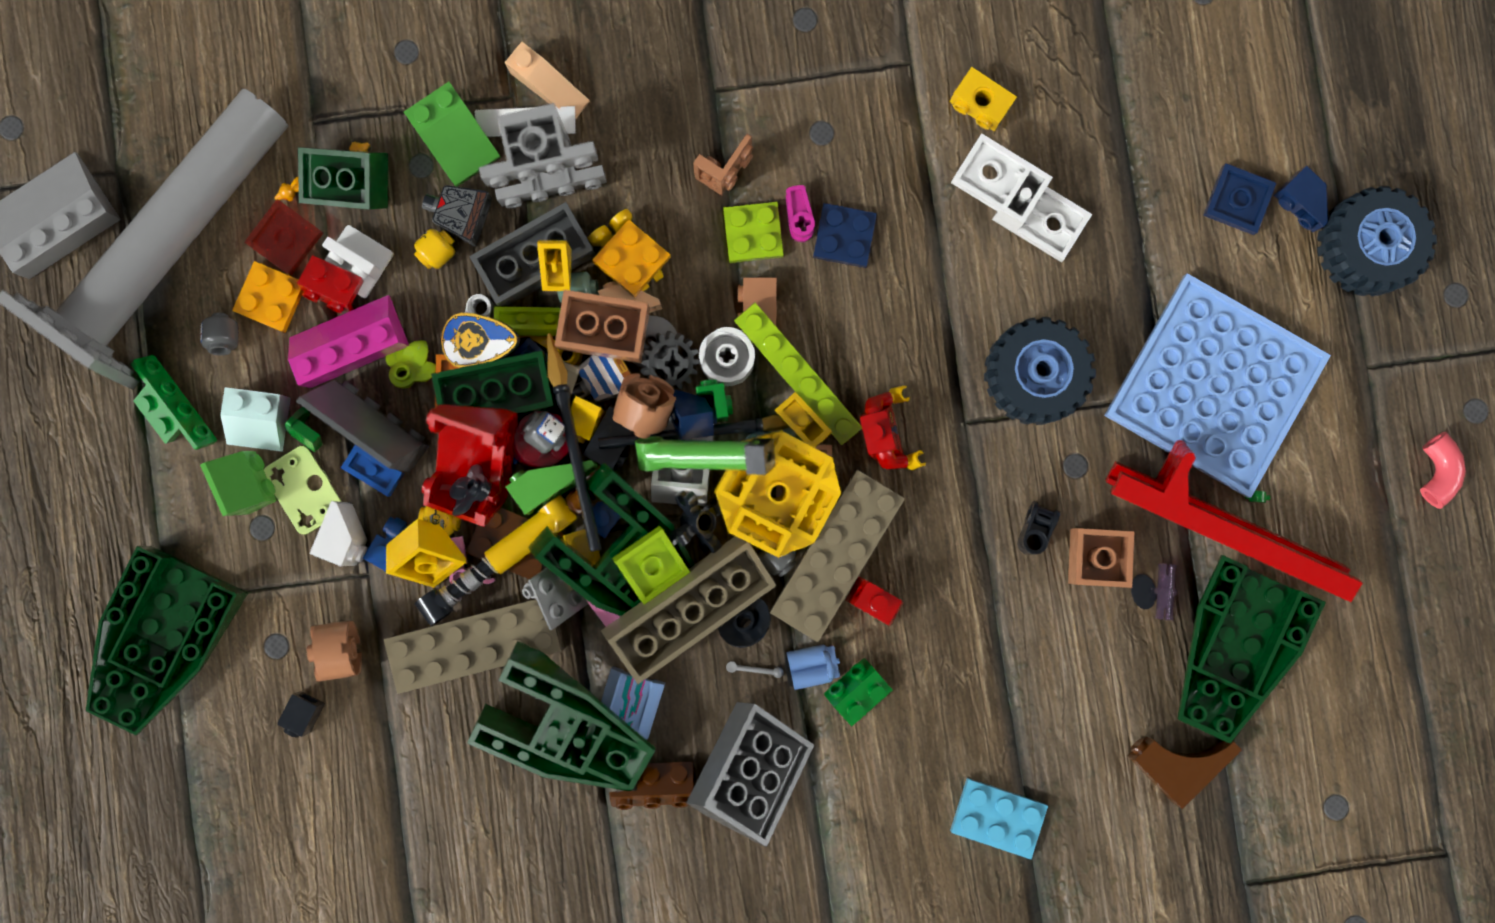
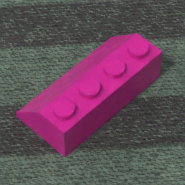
(346, 343)

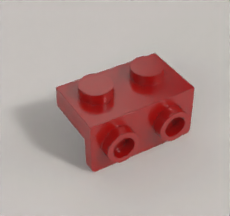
(329, 284)

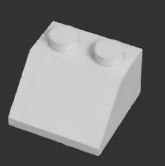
(340, 536)

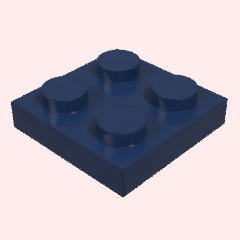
(1239, 199)
(844, 235)

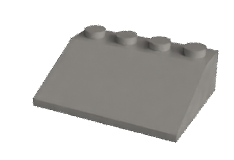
(52, 217)

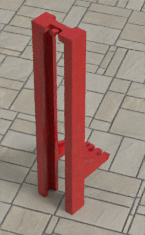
(1170, 499)

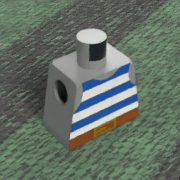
(601, 378)

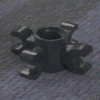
(690, 525)

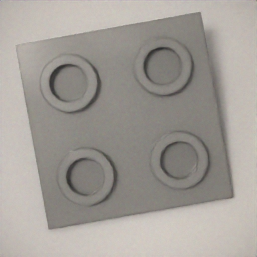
(554, 597)

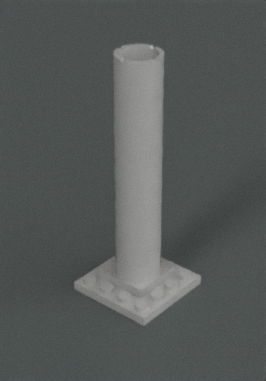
(155, 238)

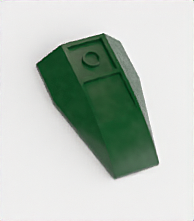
(1242, 646)

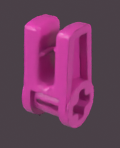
(799, 212)

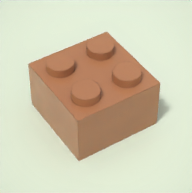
(1101, 557)

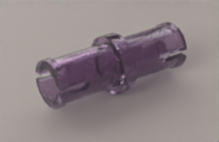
(1165, 592)

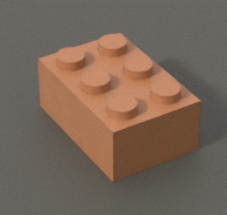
(602, 326)

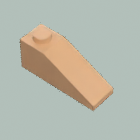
(544, 79)

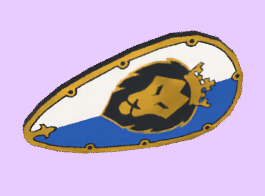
(476, 339)

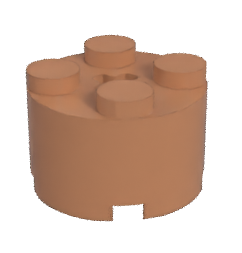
(644, 405)
(335, 650)

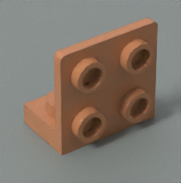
(709, 172)

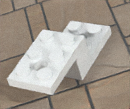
(1021, 197)

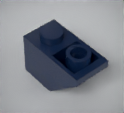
(1306, 198)

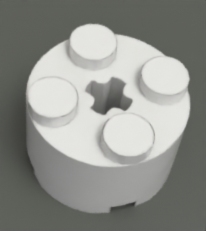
(717, 344)

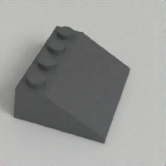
(366, 425)
(751, 773)

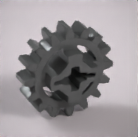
(674, 367)

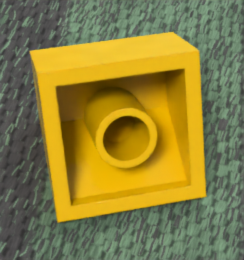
(423, 554)

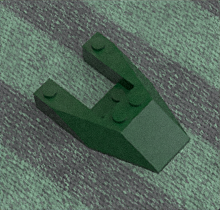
(603, 581)
(575, 739)

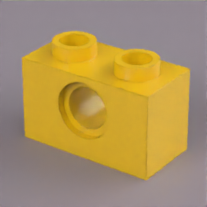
(978, 85)

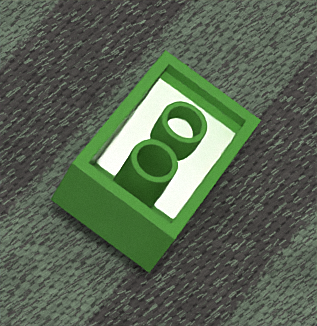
(452, 134)
(540, 486)

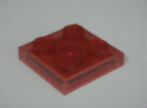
(283, 237)

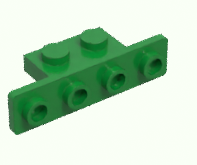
(168, 407)

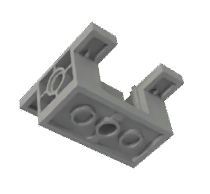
(536, 144)

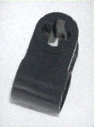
(1039, 523)

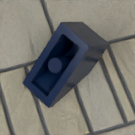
(692, 416)

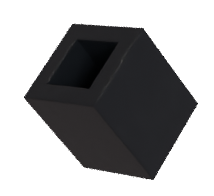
(300, 714)

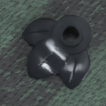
(469, 489)

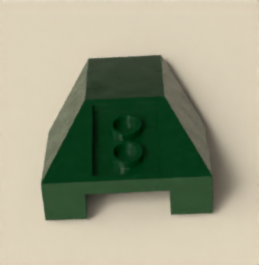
(156, 636)

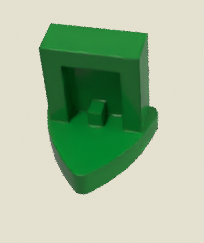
(301, 432)

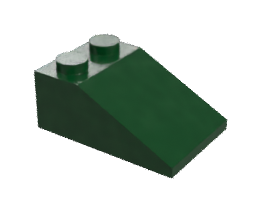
(343, 178)

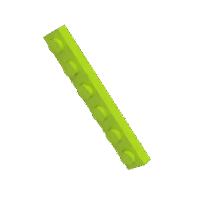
(797, 372)

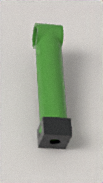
(753, 456)

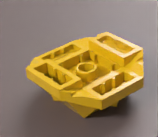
(795, 516)

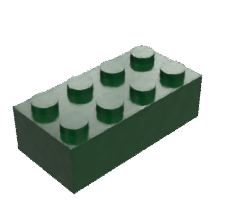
(507, 383)

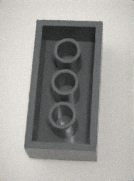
(512, 263)

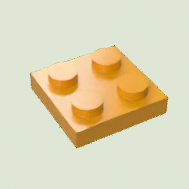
(631, 258)
(269, 297)

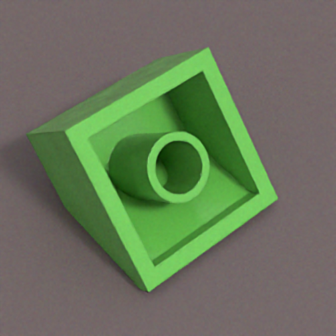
(239, 483)

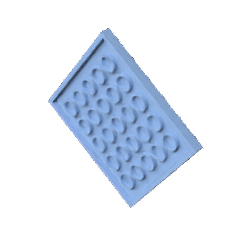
(1218, 383)

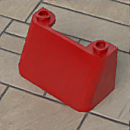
(467, 439)

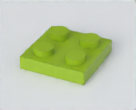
(753, 232)
(651, 565)

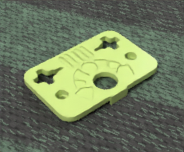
(296, 493)

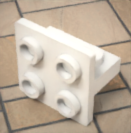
(359, 256)

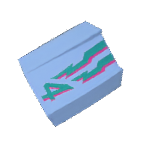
(633, 701)

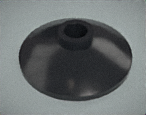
(740, 637)

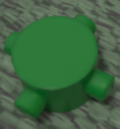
(1259, 497)

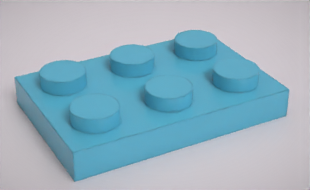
(999, 818)

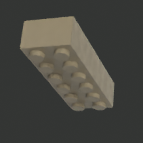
(837, 555)
(689, 609)
(468, 645)

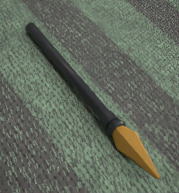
(558, 376)
(771, 423)

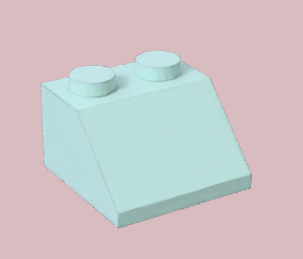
(254, 418)

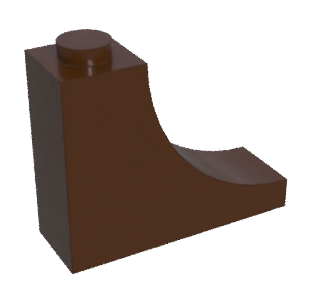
(1181, 774)

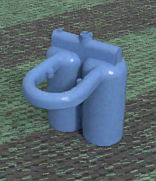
(813, 666)

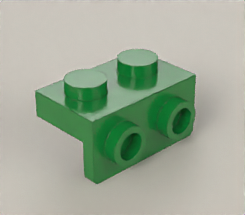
(722, 402)
(857, 692)

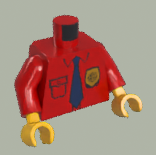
(882, 432)

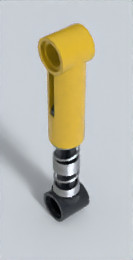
(499, 558)

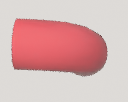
(1449, 470)

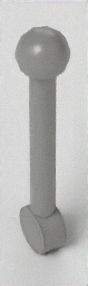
(732, 667)

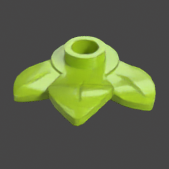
(414, 361)

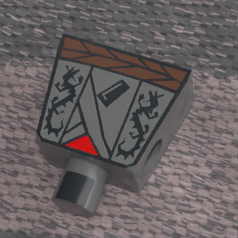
(459, 211)

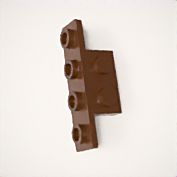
(658, 786)

